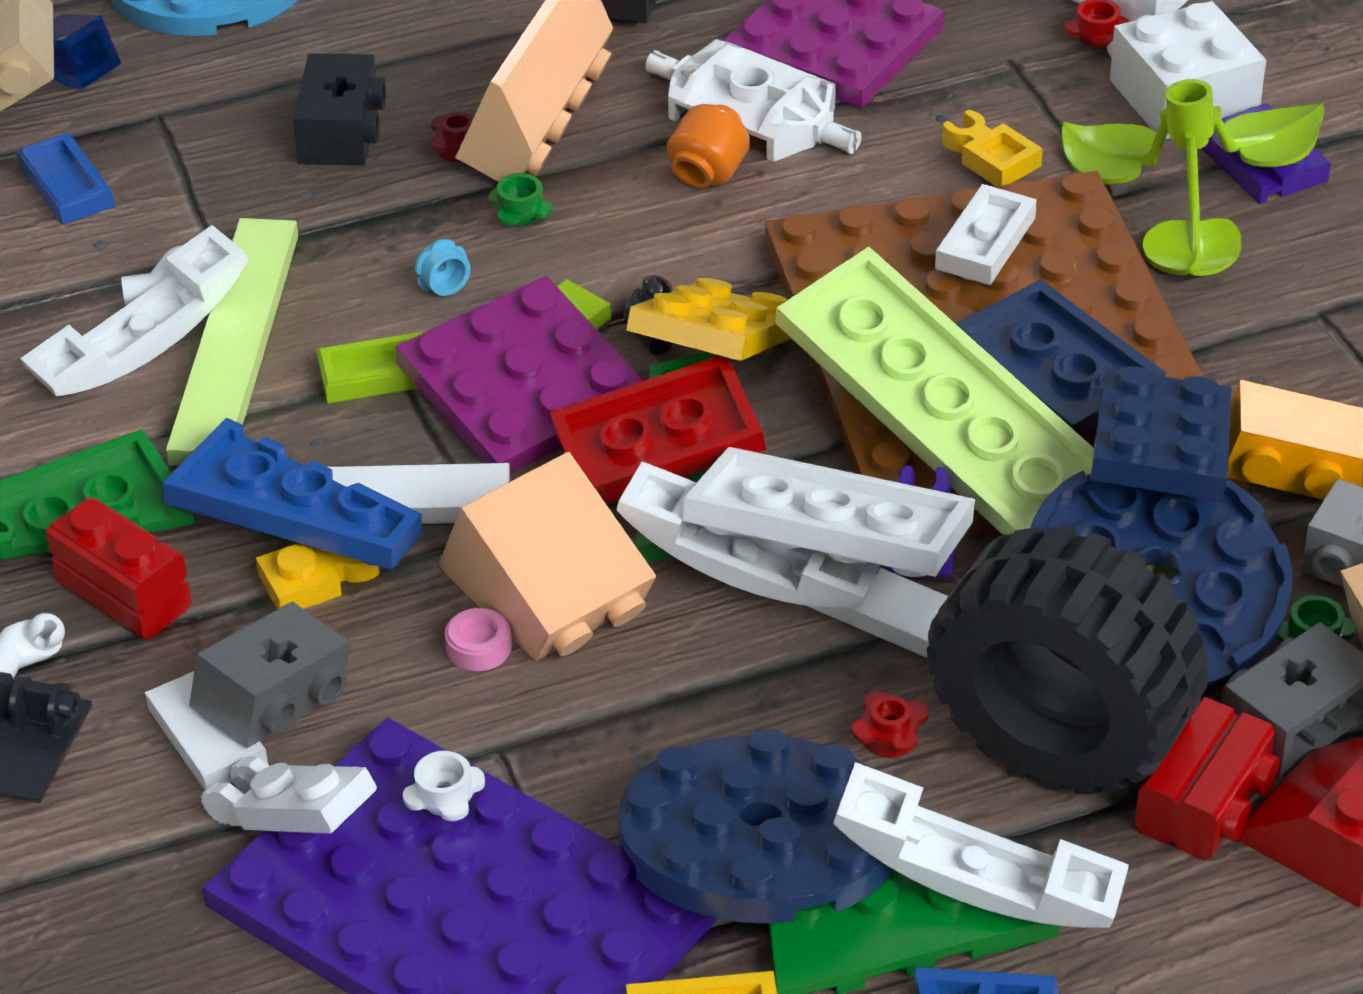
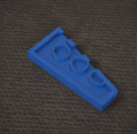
(275, 495)

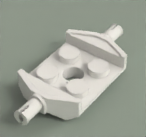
(771, 98)

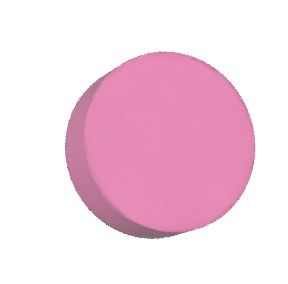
(478, 639)

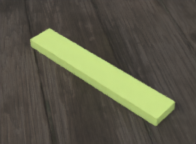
(235, 337)

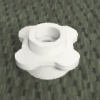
(444, 785)

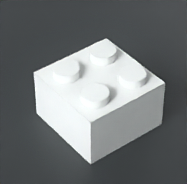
(1181, 46)

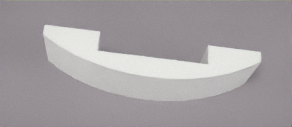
(148, 325)
(794, 576)
(975, 865)

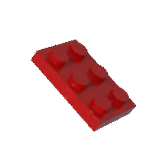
(666, 421)

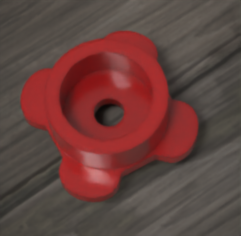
(1095, 22)
(889, 724)

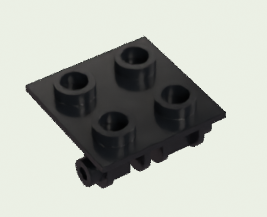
(35, 733)

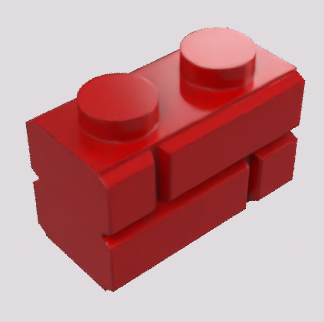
(119, 567)
(1207, 780)

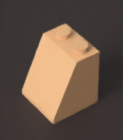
(548, 559)

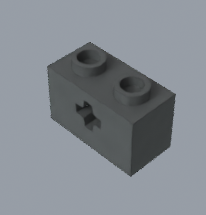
(269, 674)
(1304, 690)

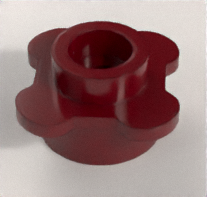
(450, 133)

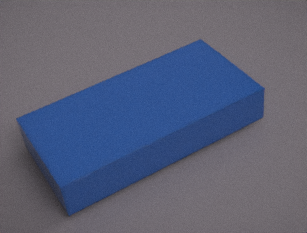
(65, 178)

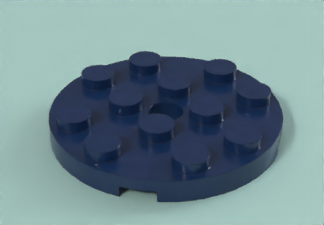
(1218, 554)
(696, 837)

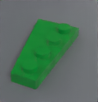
(119, 473)
(888, 931)

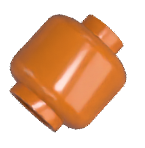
(708, 145)

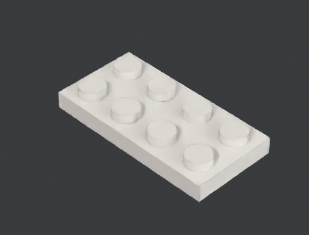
(829, 512)

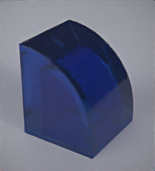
(82, 50)

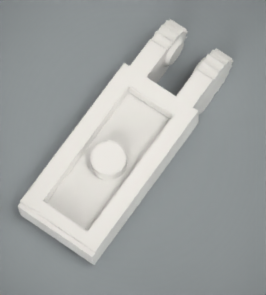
(288, 796)

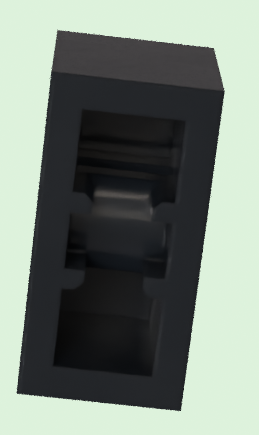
(338, 109)

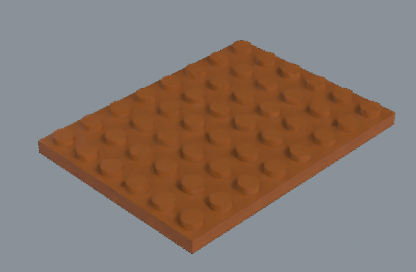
(1071, 245)

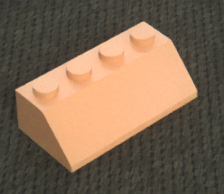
(536, 87)

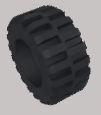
(1103, 615)

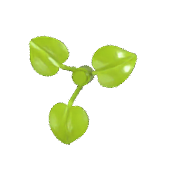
(1190, 119)

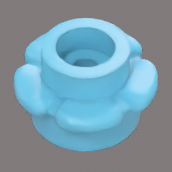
(442, 268)

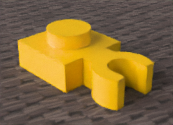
(995, 153)
(309, 574)

